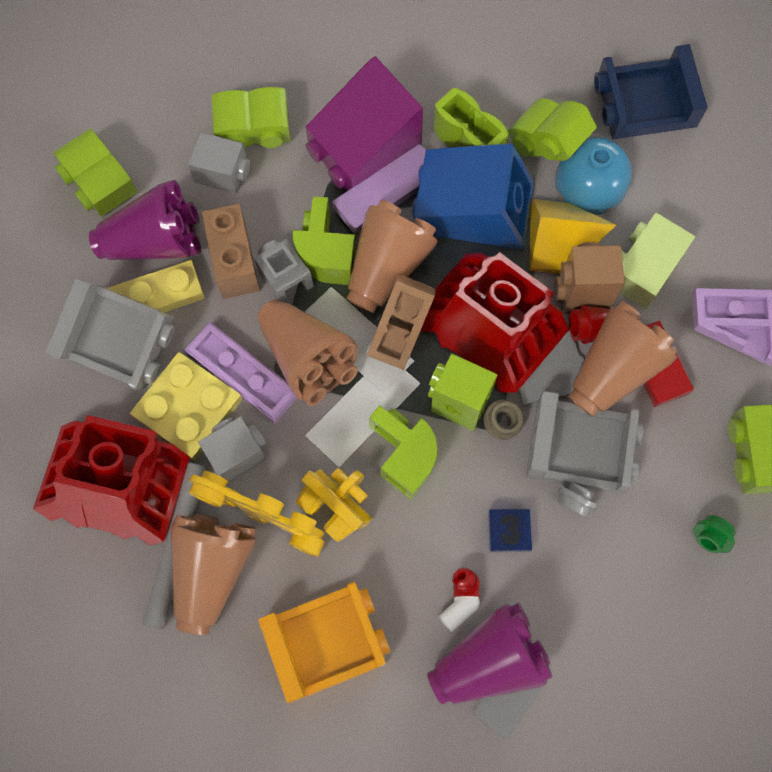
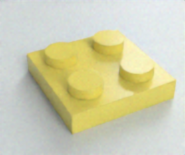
(185, 405)

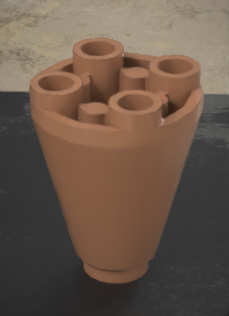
(385, 249)
(307, 350)
(620, 360)
(205, 568)

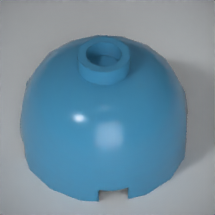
(595, 176)

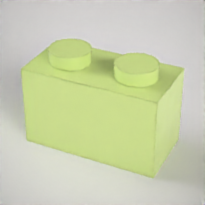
(652, 258)

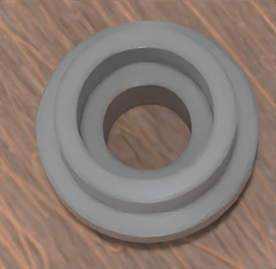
(577, 499)

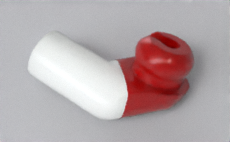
(466, 598)

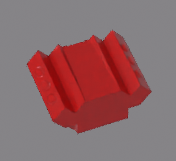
(496, 318)
(112, 479)

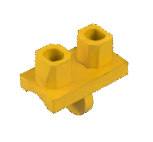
(322, 490)

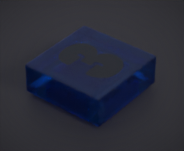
(509, 530)

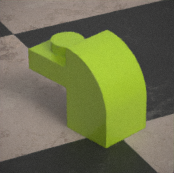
(324, 253)
(414, 453)

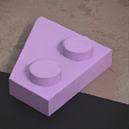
(736, 319)

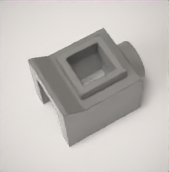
(282, 268)

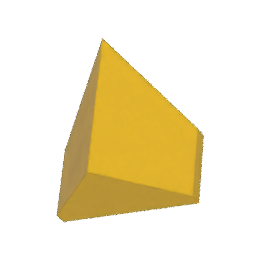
(558, 228)

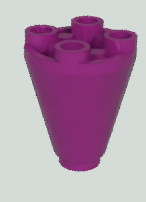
(149, 228)
(492, 660)

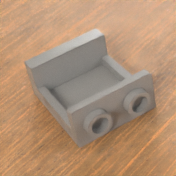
(111, 334)
(583, 448)

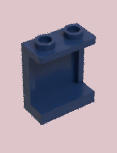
(651, 95)

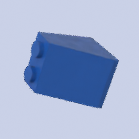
(476, 194)

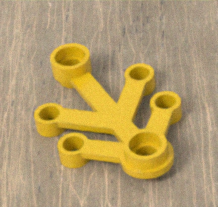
(213, 490)

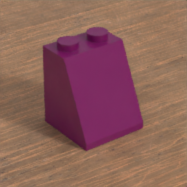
(365, 126)

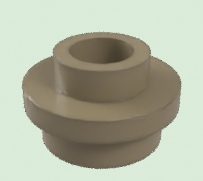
(514, 416)

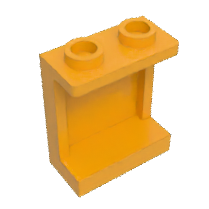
(324, 642)

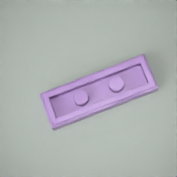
(392, 183)
(241, 372)

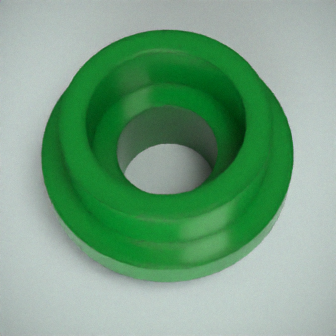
(715, 534)

